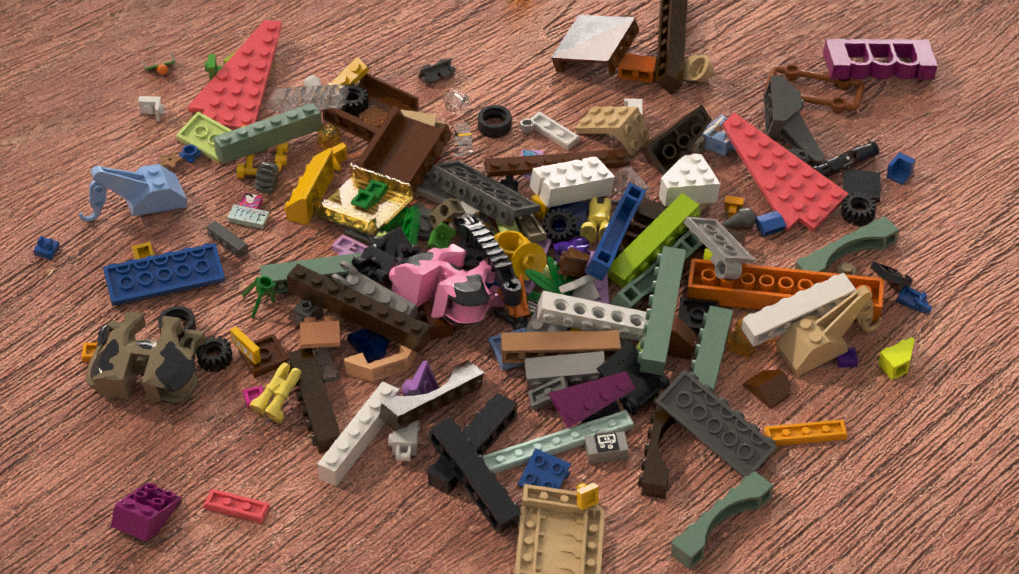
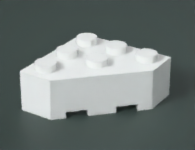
(693, 178)

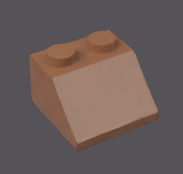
(320, 332)

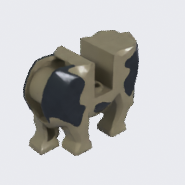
(164, 363)

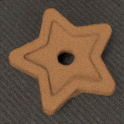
(166, 160)

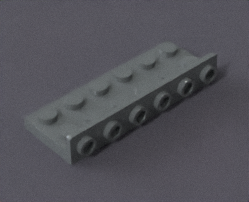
(481, 191)
(716, 424)

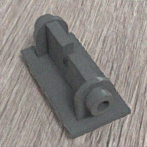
(429, 72)

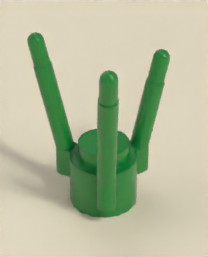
(264, 286)

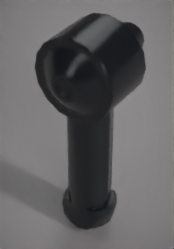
(517, 323)

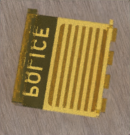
(370, 221)

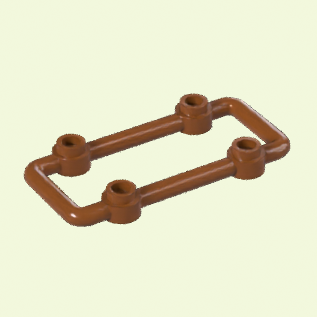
(837, 104)

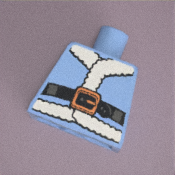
(716, 137)

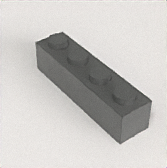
(227, 239)

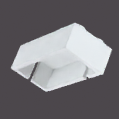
(571, 181)

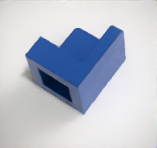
(900, 168)

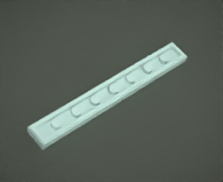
(556, 442)

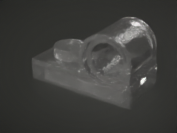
(628, 175)

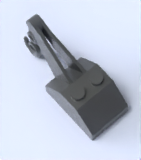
(784, 120)

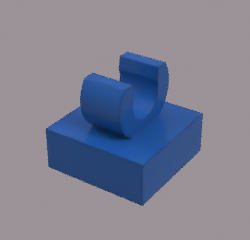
(46, 248)

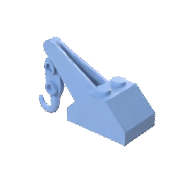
(145, 191)

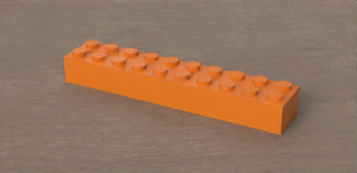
(766, 285)

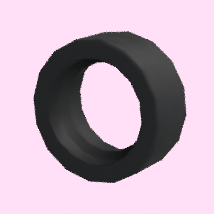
(494, 111)
(182, 313)

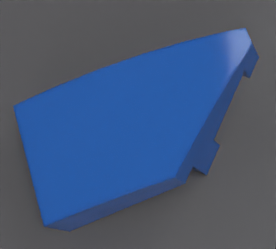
(913, 300)

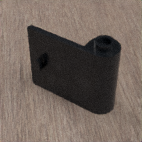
(646, 384)

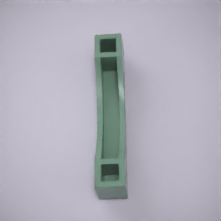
(876, 236)
(641, 287)
(748, 495)

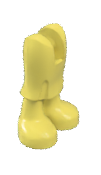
(598, 216)
(280, 389)

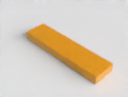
(807, 432)

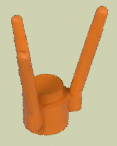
(521, 309)

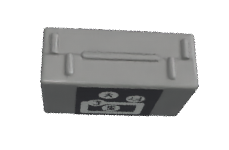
(606, 447)

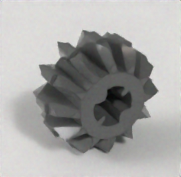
(266, 177)

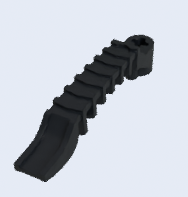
(490, 249)

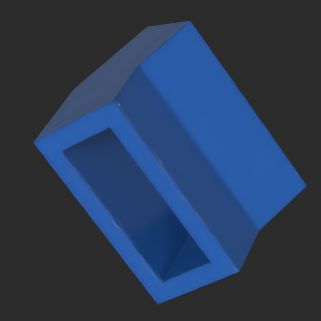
(770, 223)

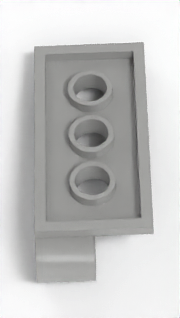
(725, 248)

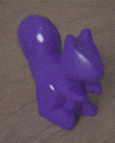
(579, 243)

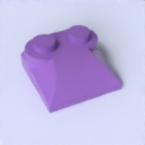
(421, 383)

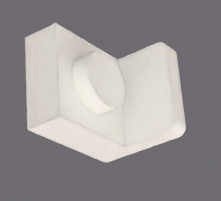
(151, 105)

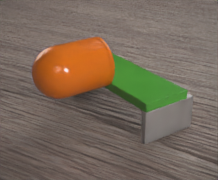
(161, 68)

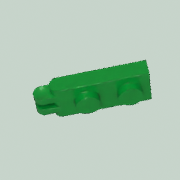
(411, 224)

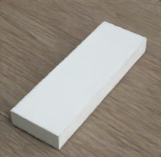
(555, 131)

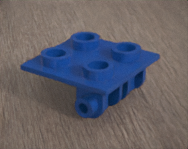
(545, 470)

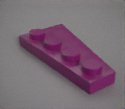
(587, 398)

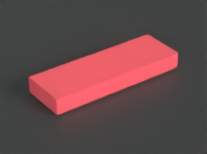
(237, 506)

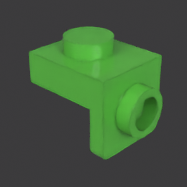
(211, 66)
(441, 236)

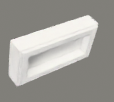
(576, 283)

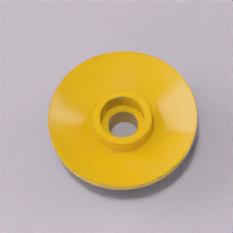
(536, 259)

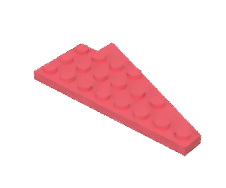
(239, 87)
(783, 178)

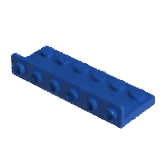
(163, 274)

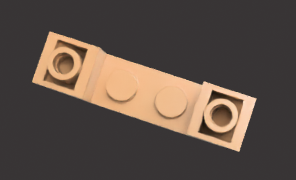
(358, 367)

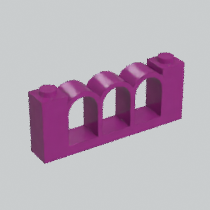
(840, 66)

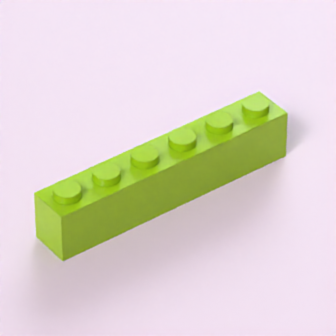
(650, 242)

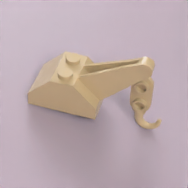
(820, 339)

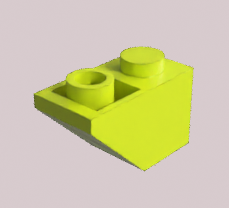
(897, 358)

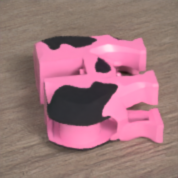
(458, 294)

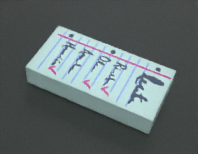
(248, 216)

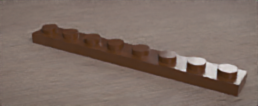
(524, 164)

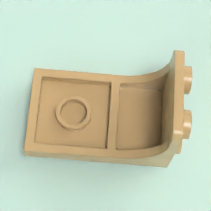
(621, 122)

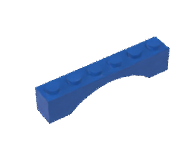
(615, 231)

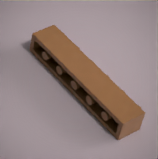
(523, 345)

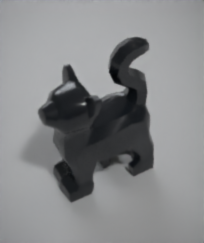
(378, 259)

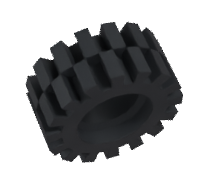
(358, 105)
(860, 201)
(559, 216)
(214, 362)

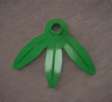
(545, 283)

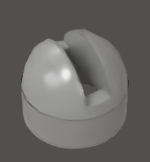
(527, 126)

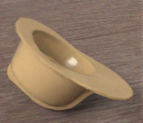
(698, 68)

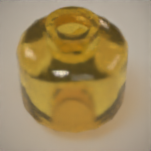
(328, 136)

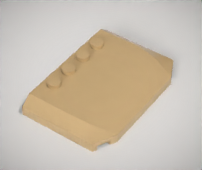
(558, 534)

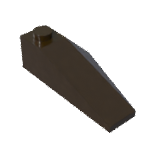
(676, 140)

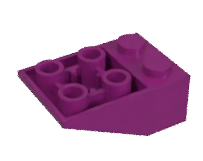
(144, 511)

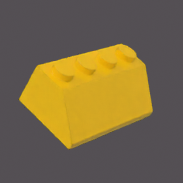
(313, 183)

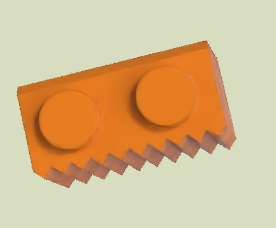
(637, 67)

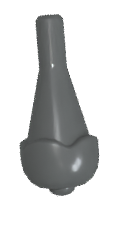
(743, 219)

